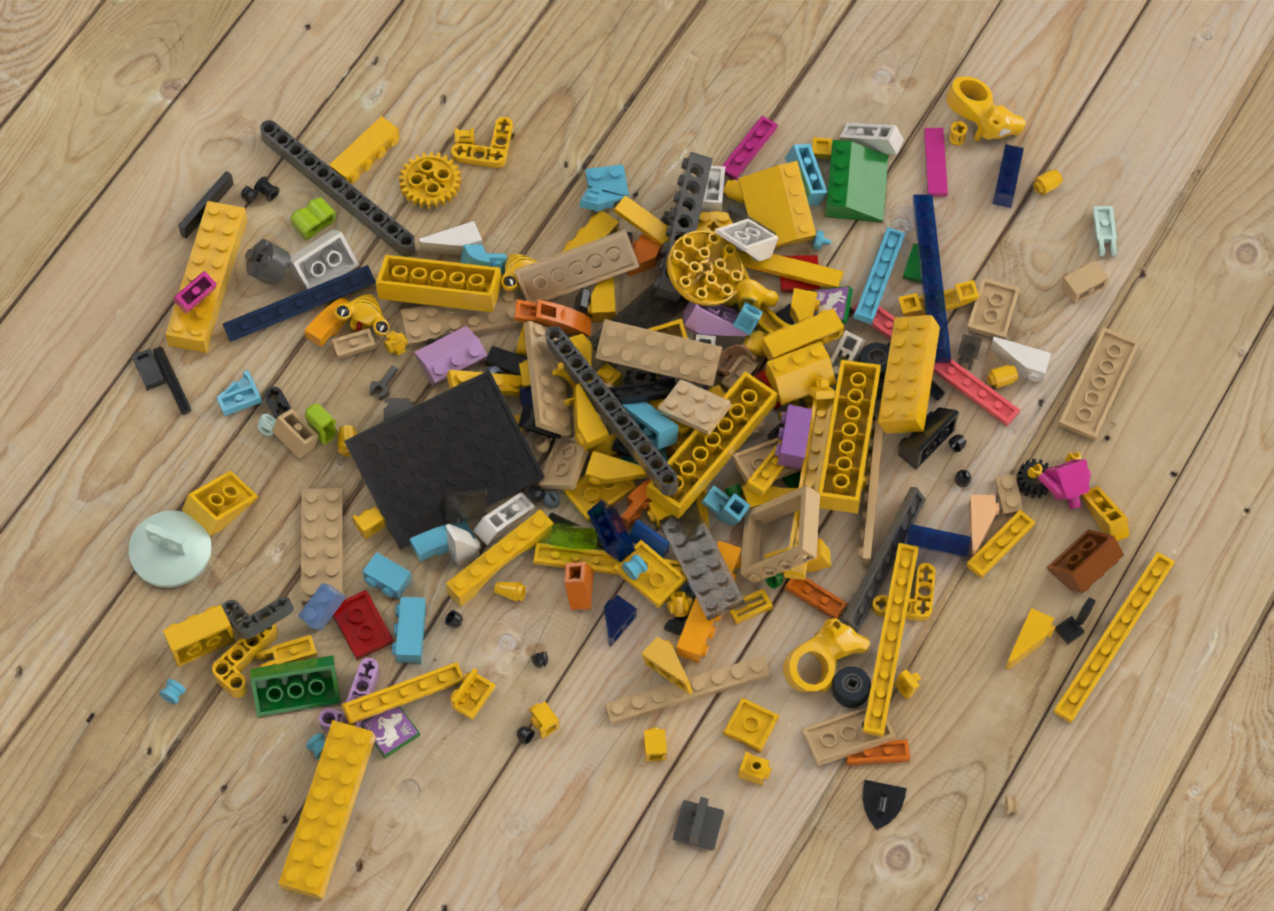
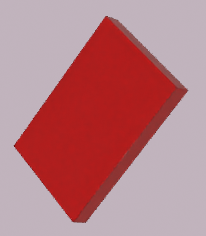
(362, 625)

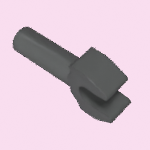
(383, 383)

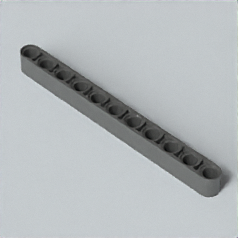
(340, 195)
(615, 417)

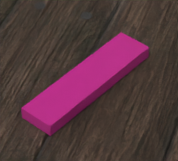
(749, 147)
(935, 161)

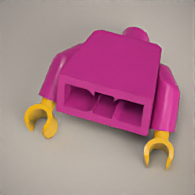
(1066, 479)

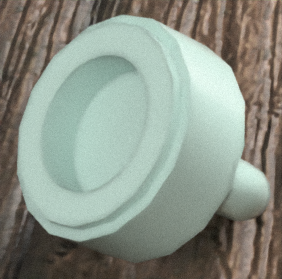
(266, 422)

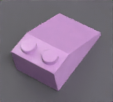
(711, 320)

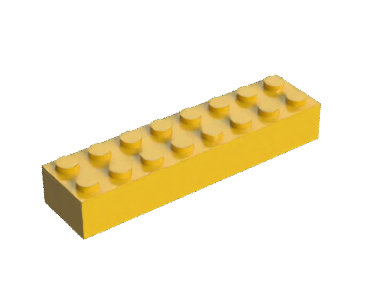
(215, 253)
(849, 436)
(705, 455)
(327, 810)

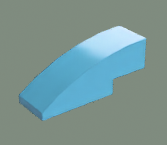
(434, 541)

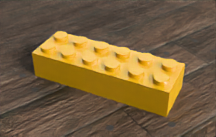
(439, 283)
(909, 374)

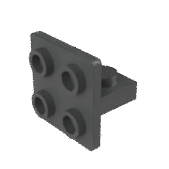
(698, 824)

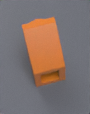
(647, 254)
(579, 585)

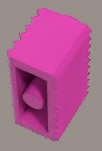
(195, 292)

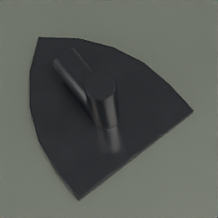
(882, 802)

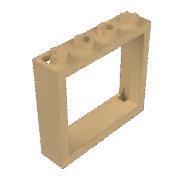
(802, 499)

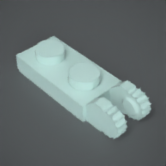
(1105, 228)

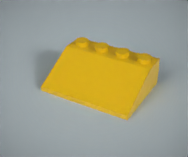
(780, 203)

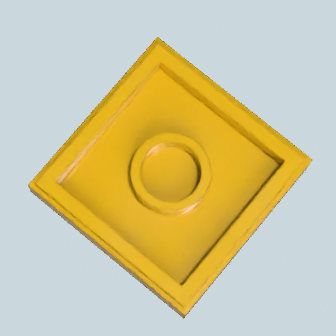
(751, 724)

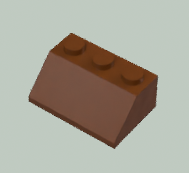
(1086, 560)

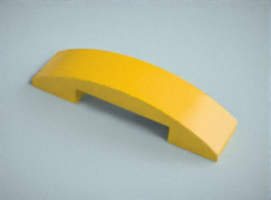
(954, 298)

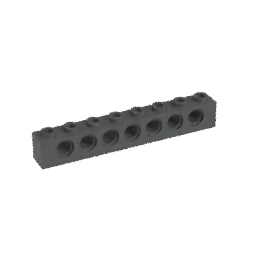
(700, 166)

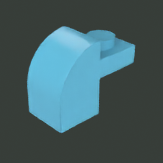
(477, 255)
(727, 509)

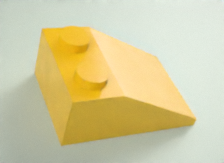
(219, 502)

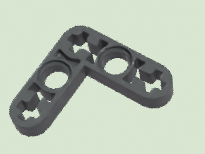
(253, 624)

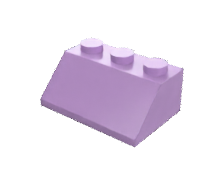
(453, 352)

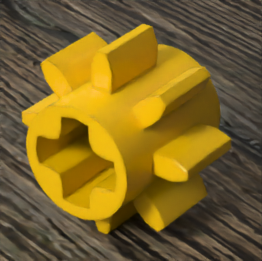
(395, 343)
(679, 604)

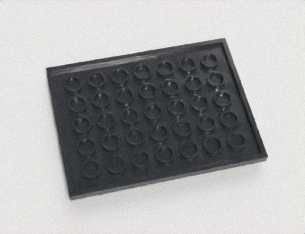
(441, 447)

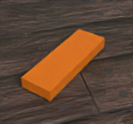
(817, 597)
(887, 752)

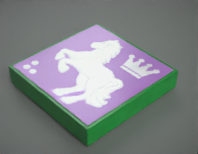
(836, 298)
(391, 730)

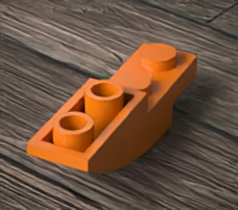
(553, 314)
(636, 503)

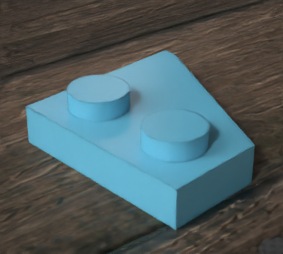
(608, 178)
(598, 200)
(239, 395)

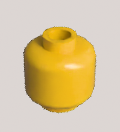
(754, 343)

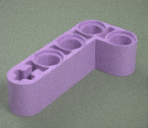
(360, 680)

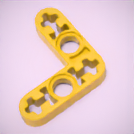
(494, 151)
(914, 605)

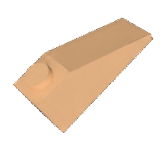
(981, 517)

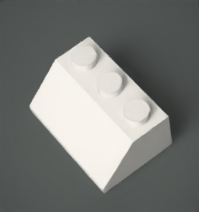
(323, 260)

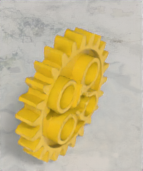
(430, 180)

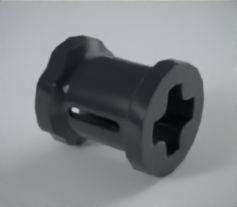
(266, 189)

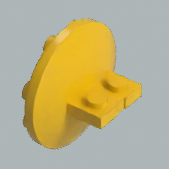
(704, 268)

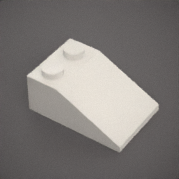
(750, 238)

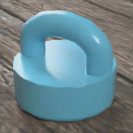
(819, 240)

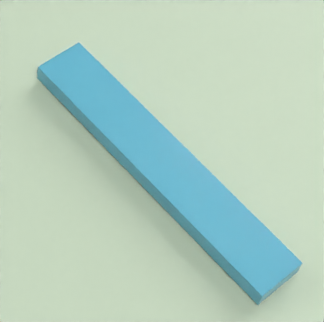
(879, 276)

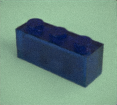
(1008, 176)
(611, 530)
(939, 541)

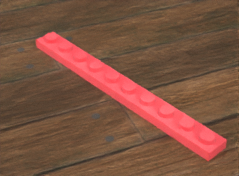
(957, 377)

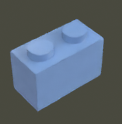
(321, 606)

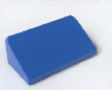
(656, 542)

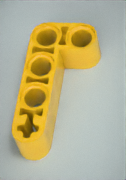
(234, 667)

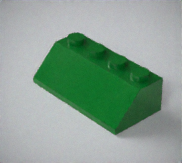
(295, 685)

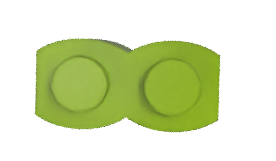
(312, 218)
(321, 423)

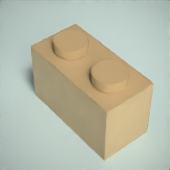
(1084, 281)
(295, 433)

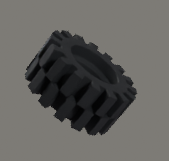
(1026, 485)

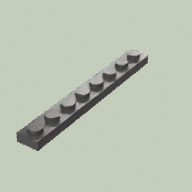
(883, 559)

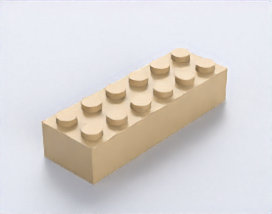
(658, 353)

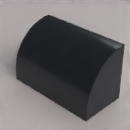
(527, 422)

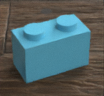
(386, 576)

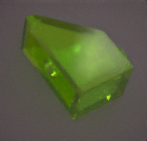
(573, 536)

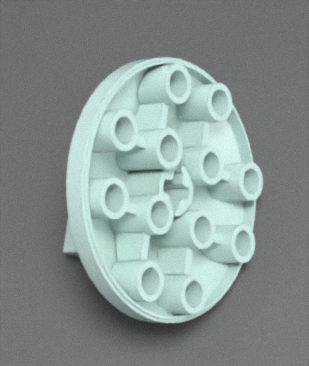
(169, 549)

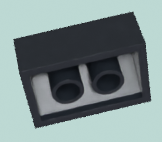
(922, 445)

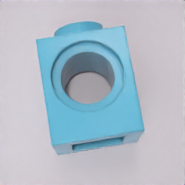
(747, 318)

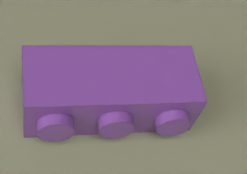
(793, 436)

